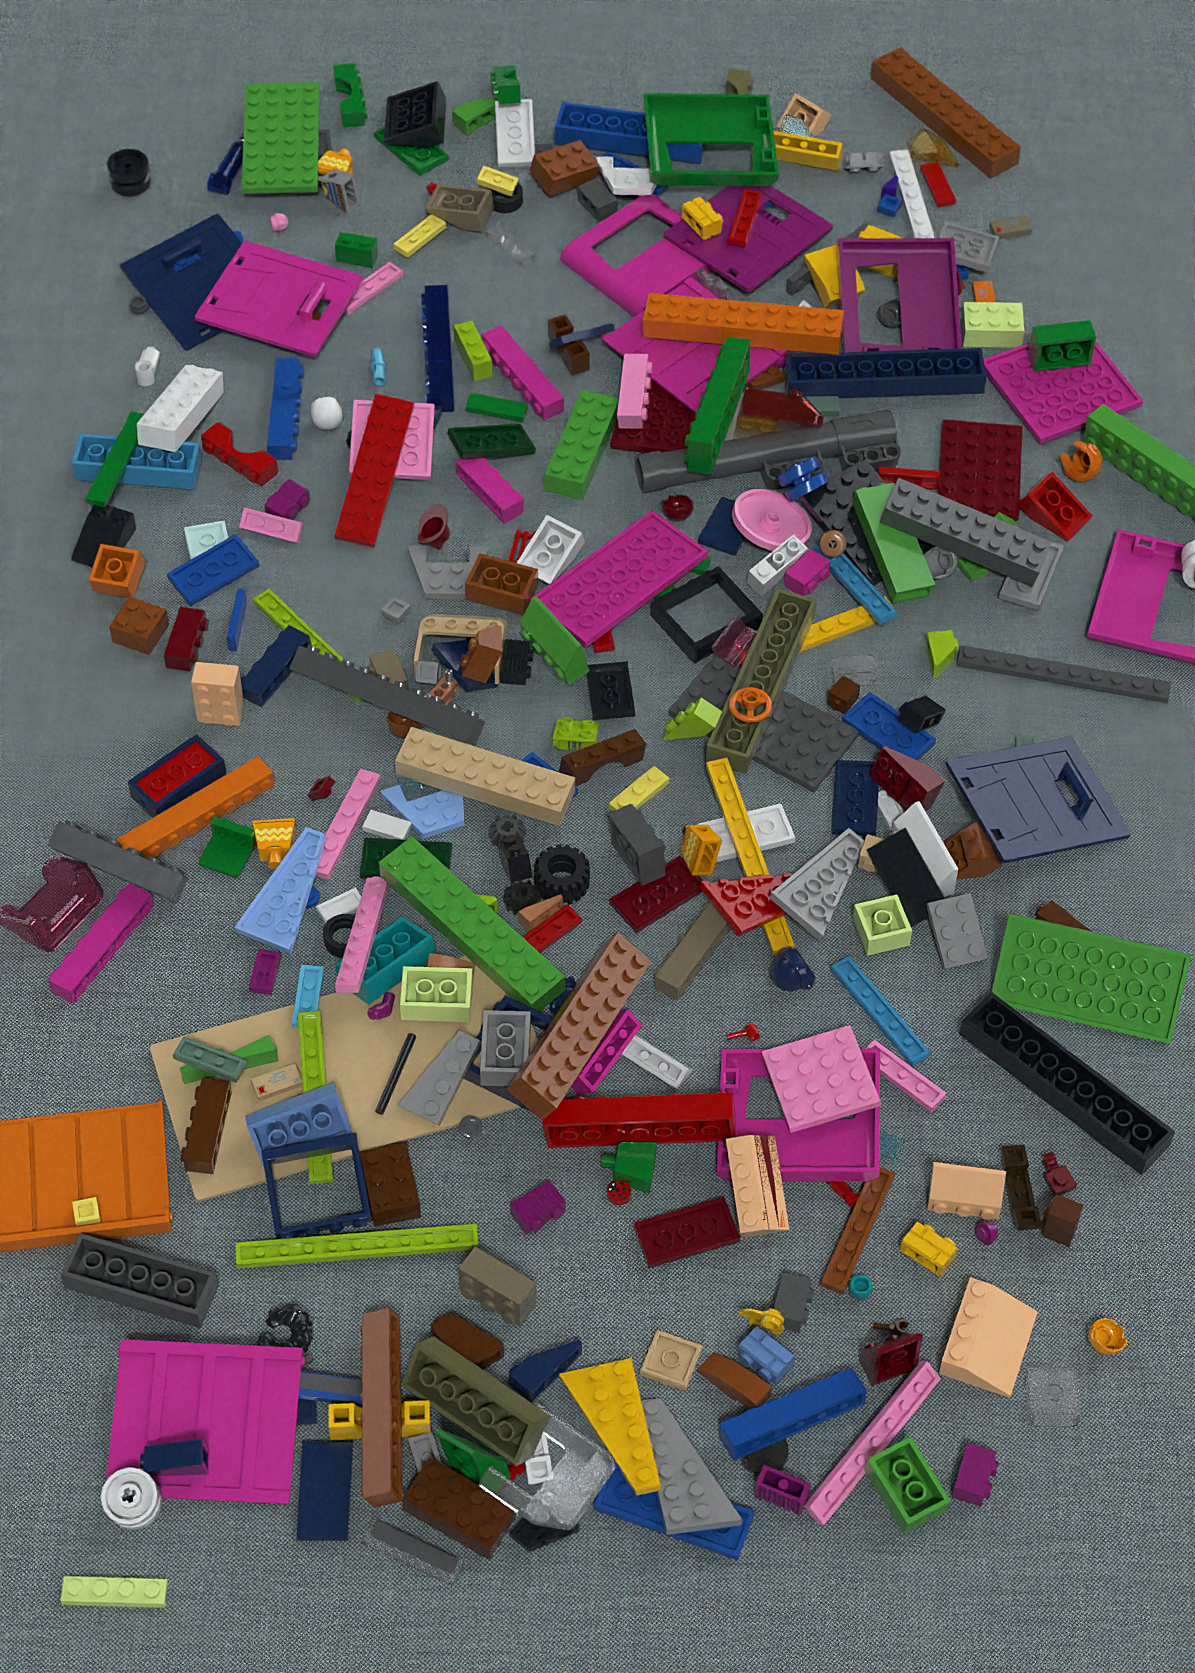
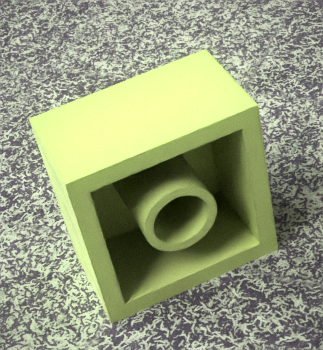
(882, 925)

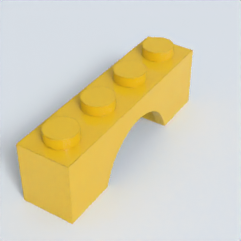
(346, 1420)

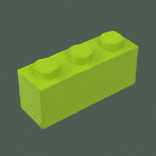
(473, 350)

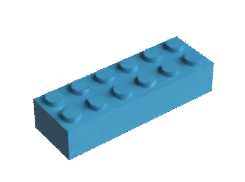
(146, 467)

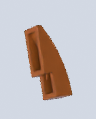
(735, 1381)

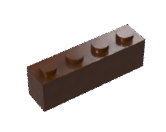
(207, 1126)

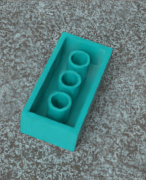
(392, 949)

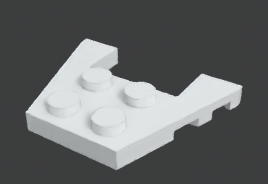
(626, 180)

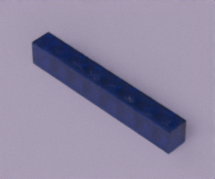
(439, 347)

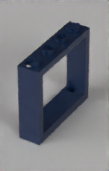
(537, 1019)
(308, 1150)

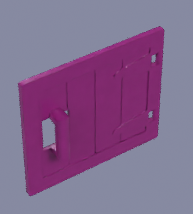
(770, 243)

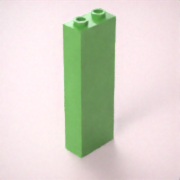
(894, 551)

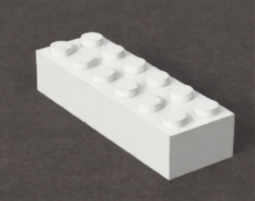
(180, 408)

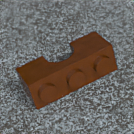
(574, 355)

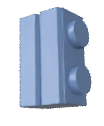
(765, 1355)

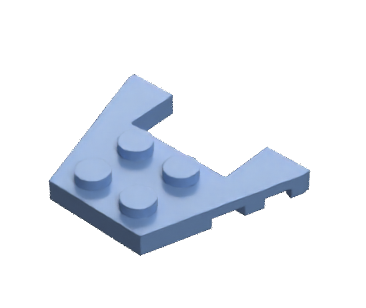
(430, 813)

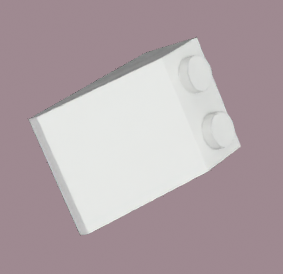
(552, 549)

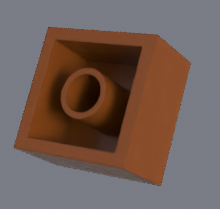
(139, 625)

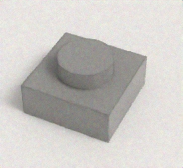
(395, 609)

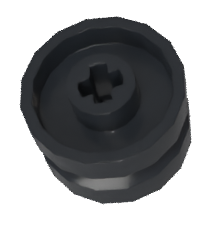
(129, 172)

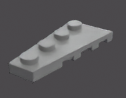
(439, 1083)

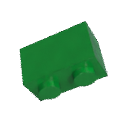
(356, 249)

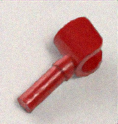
(750, 1031)

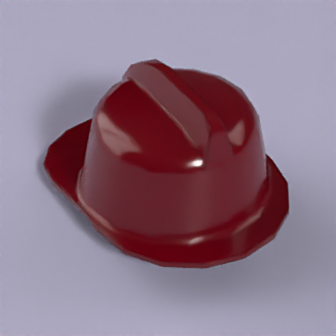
(434, 527)

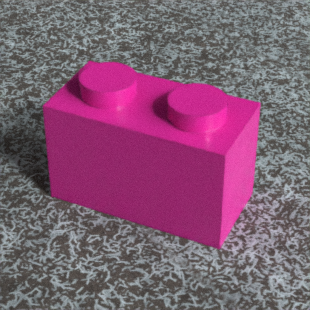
(807, 573)

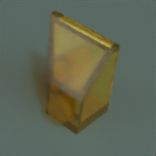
(931, 149)

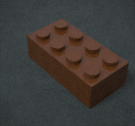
(458, 1508)

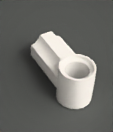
(147, 366)

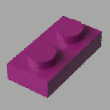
(265, 972)

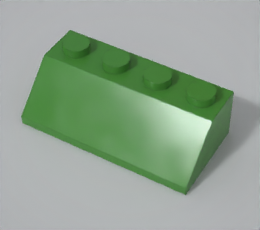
(553, 642)

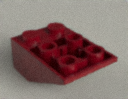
(906, 779)

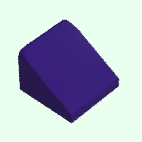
(890, 187)

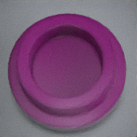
(986, 1232)

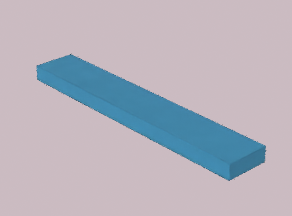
(860, 587)
(880, 1011)

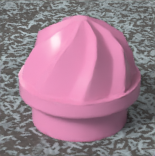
(279, 222)

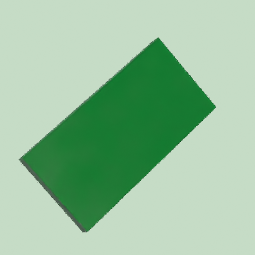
(416, 158)

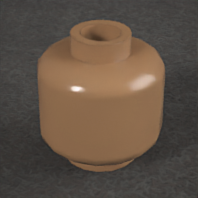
(840, 541)

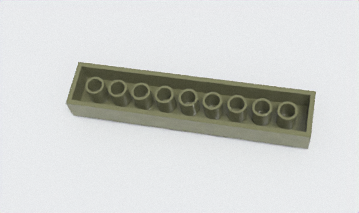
(764, 668)

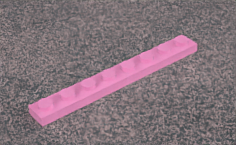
(362, 936)
(871, 1442)

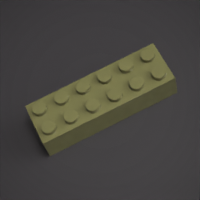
(475, 1400)

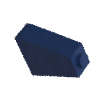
(176, 1458)

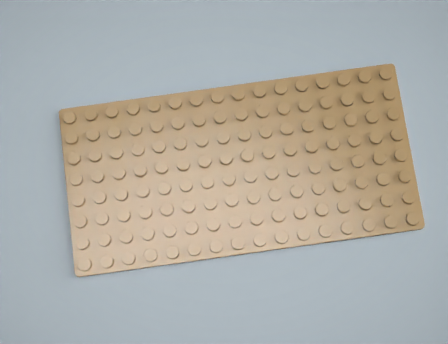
(356, 1058)

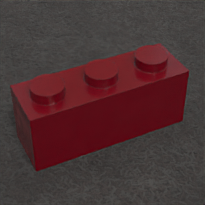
(185, 639)

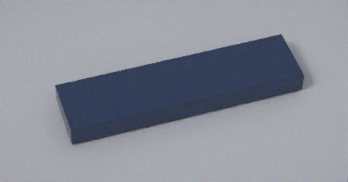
(581, 335)

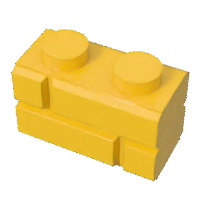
(702, 218)
(929, 1248)

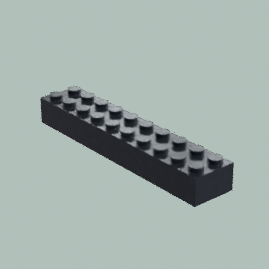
(1067, 1083)

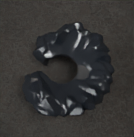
(294, 1319)

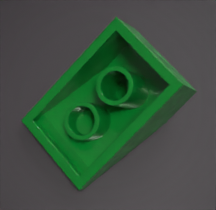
(468, 1458)

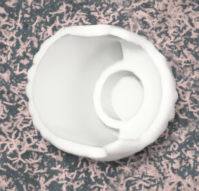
(326, 413)

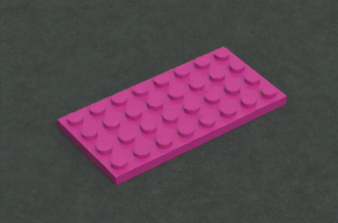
(621, 577)

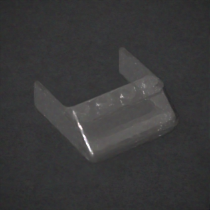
(568, 1487)

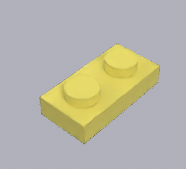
(497, 180)

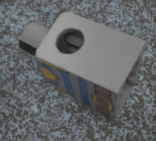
(340, 190)

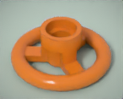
(751, 699)

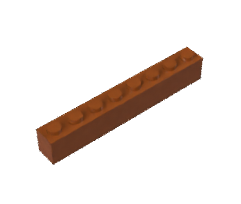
(381, 1408)

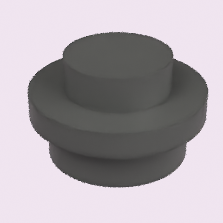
(138, 305)
(470, 1127)

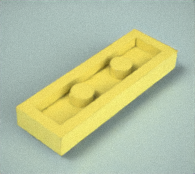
(419, 235)
(641, 790)

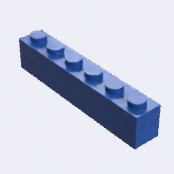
(284, 412)
(792, 1413)

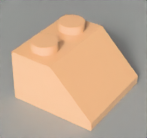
(810, 113)

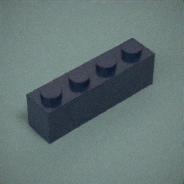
(273, 666)

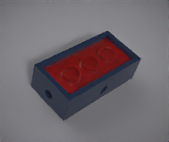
(177, 776)

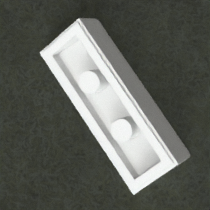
(657, 1062)

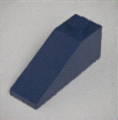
(542, 1369)

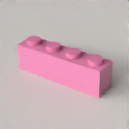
(633, 391)

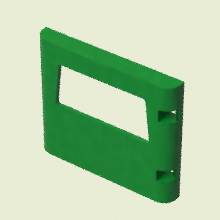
(710, 120)

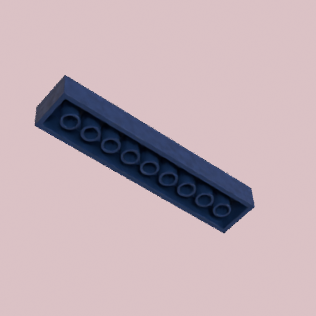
(886, 373)

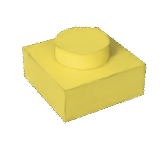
(86, 1212)

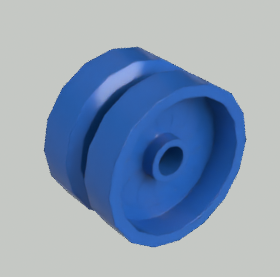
(802, 479)

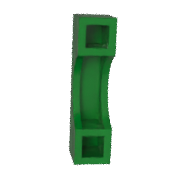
(505, 85)
(351, 109)

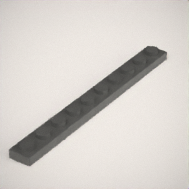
(1064, 674)

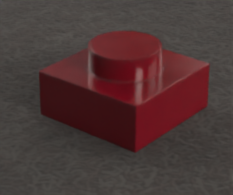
(321, 788)

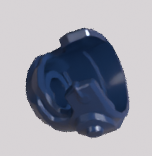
(791, 971)

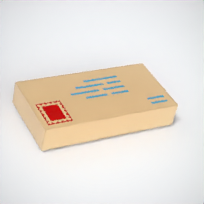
(276, 1082)

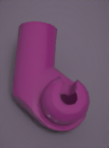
(383, 1009)

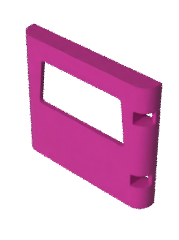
(653, 271)
(1133, 595)
(819, 1153)

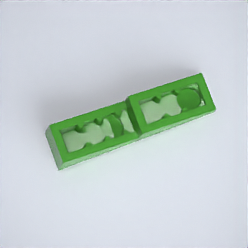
(255, 1054)

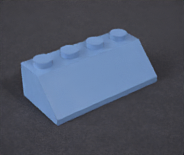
(299, 1120)

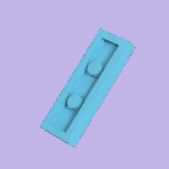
(308, 991)

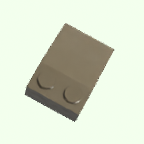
(462, 206)

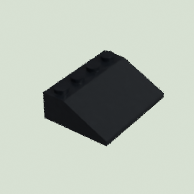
(416, 117)

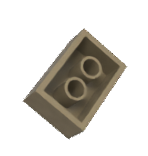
(497, 1287)

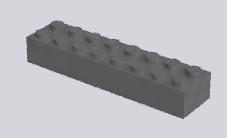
(965, 532)

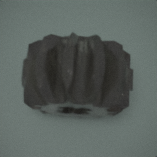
(520, 896)

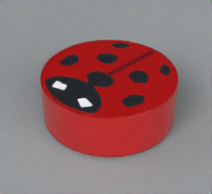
(619, 1192)

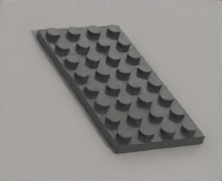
(799, 739)

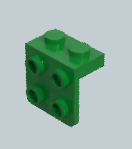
(228, 847)

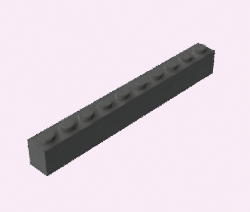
(388, 695)

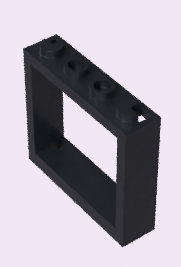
(701, 649)

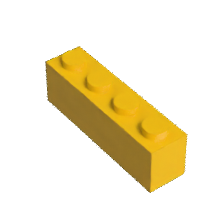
(808, 151)

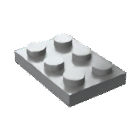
(956, 931)

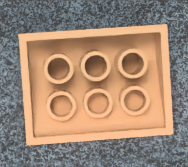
(988, 1338)

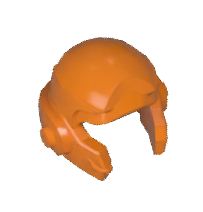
(1085, 463)

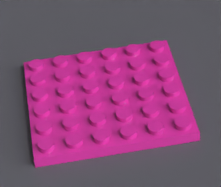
(1062, 398)

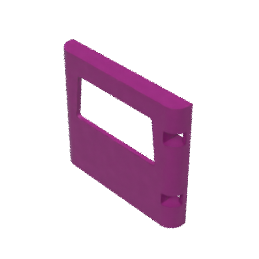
(925, 290)

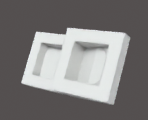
(539, 1466)

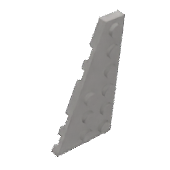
(818, 885)

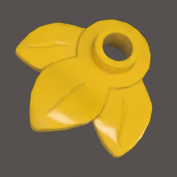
(769, 1319)

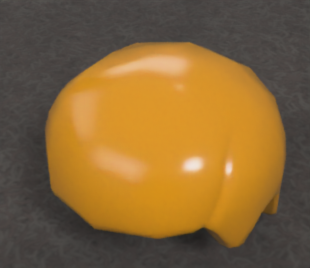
(1107, 1337)

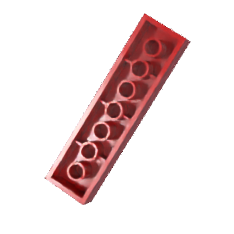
(641, 1119)

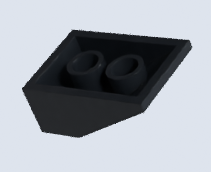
(103, 526)

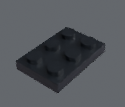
(610, 691)

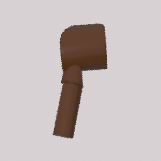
(893, 1327)

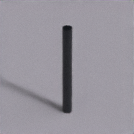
(395, 1074)

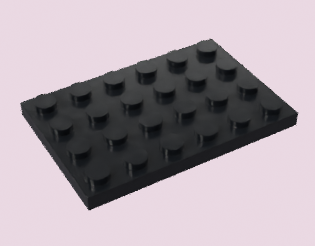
(835, 511)

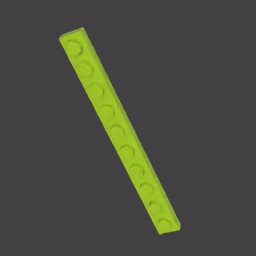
(356, 1246)

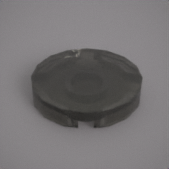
(772, 1456)

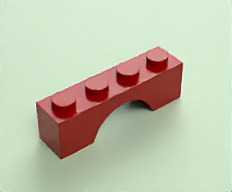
(256, 466)

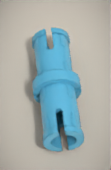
(378, 367)

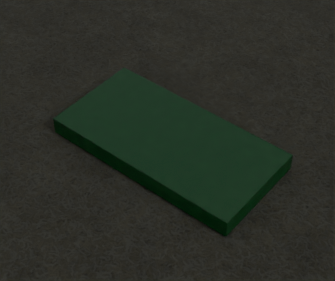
(491, 441)
(376, 849)

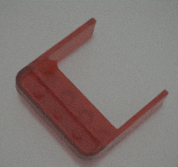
(781, 406)

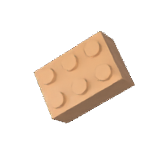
(217, 693)

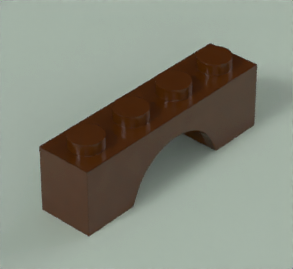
(624, 748)

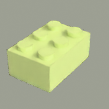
(992, 324)
(436, 994)

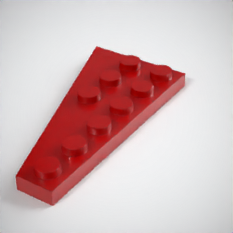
(746, 901)

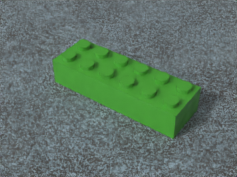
(581, 445)

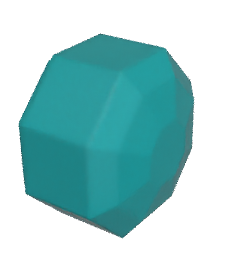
(860, 1287)

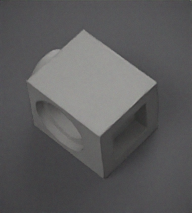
(428, 671)

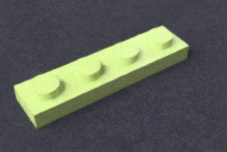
(114, 1592)

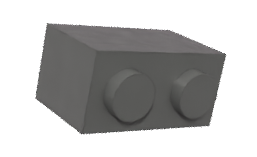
(597, 199)
(792, 1300)

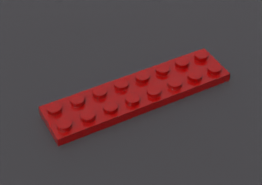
(374, 470)

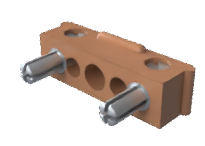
(445, 688)

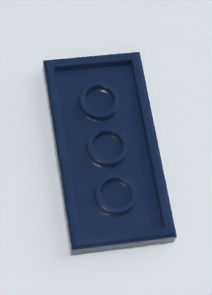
(855, 798)
(325, 1491)

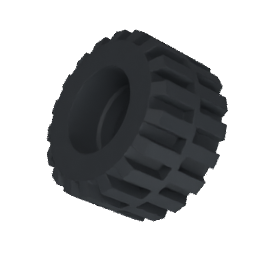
(562, 860)

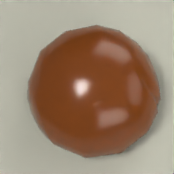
(400, 725)

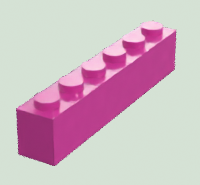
(523, 373)
(100, 943)

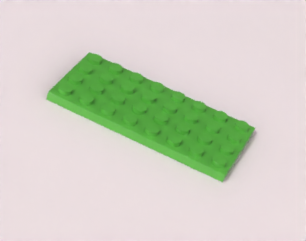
(281, 138)
(1091, 978)

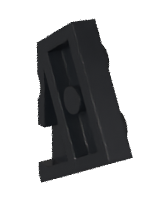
(535, 1536)

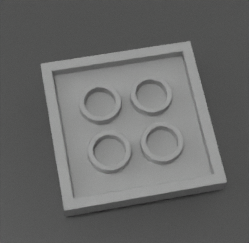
(972, 247)

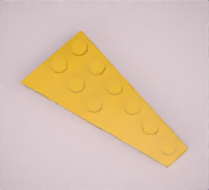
(615, 1412)

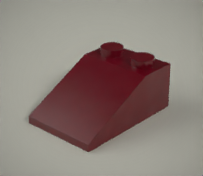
(891, 1358)

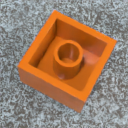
(116, 571)

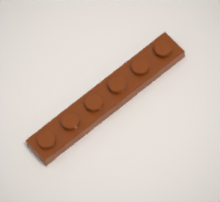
(857, 1232)

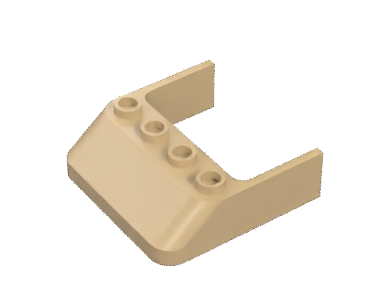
(457, 626)

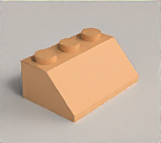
(966, 1190)

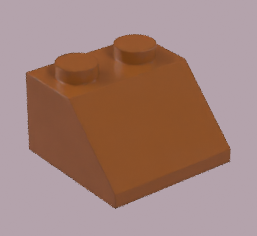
(482, 654)

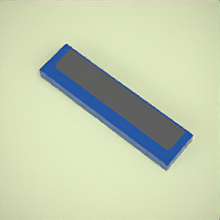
(330, 1388)

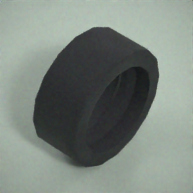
(508, 205)
(332, 925)

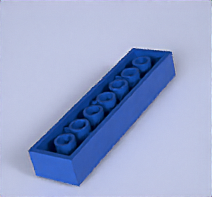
(614, 131)

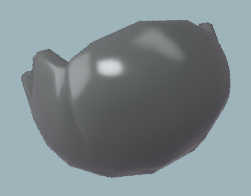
(890, 313)

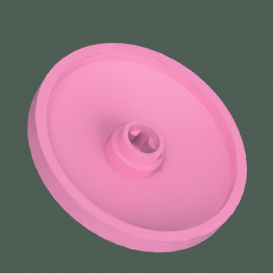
(770, 518)

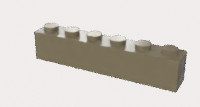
(691, 952)

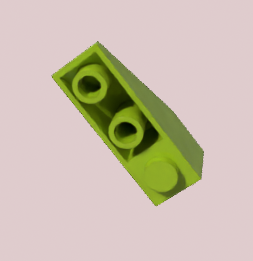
(694, 722)

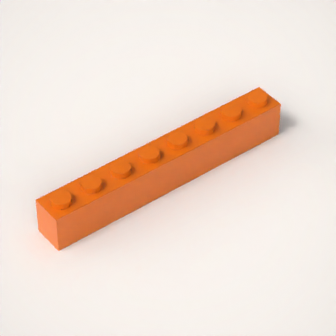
(199, 809)

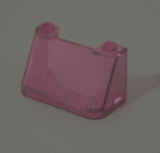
(57, 906)

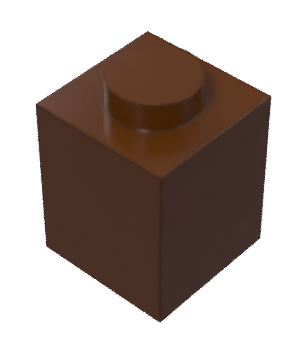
(843, 695)

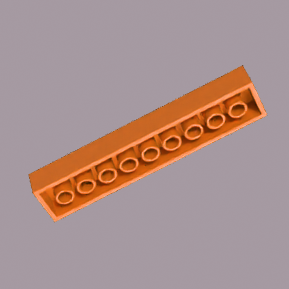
(762, 323)

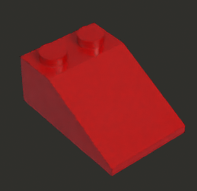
(1055, 507)

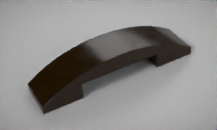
(1019, 1188)

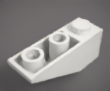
(773, 567)

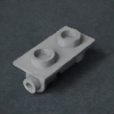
(871, 161)

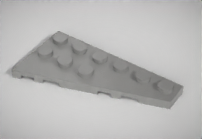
(688, 1492)

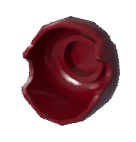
(678, 507)

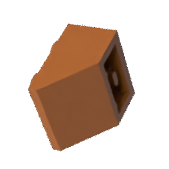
(972, 852)

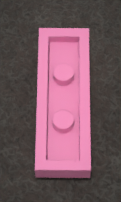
(271, 525)

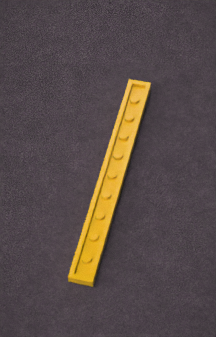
(745, 842)

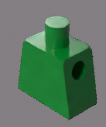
(633, 1164)

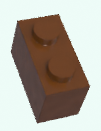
(1061, 1220)

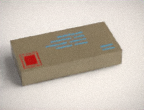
(1011, 227)

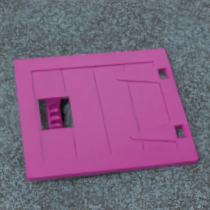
(269, 290)

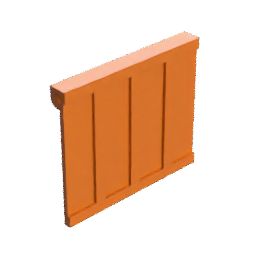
(78, 1157)

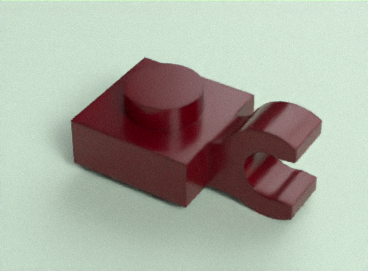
(1058, 1179)

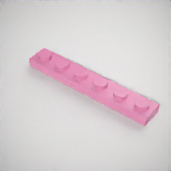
(347, 820)

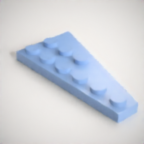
(281, 903)

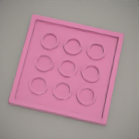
(417, 448)
(820, 1078)

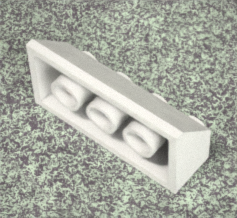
(929, 845)

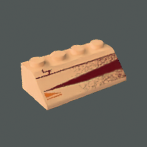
(757, 1185)

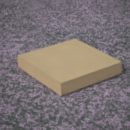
(671, 1360)

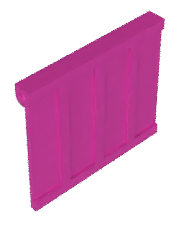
(683, 365)
(222, 1393)

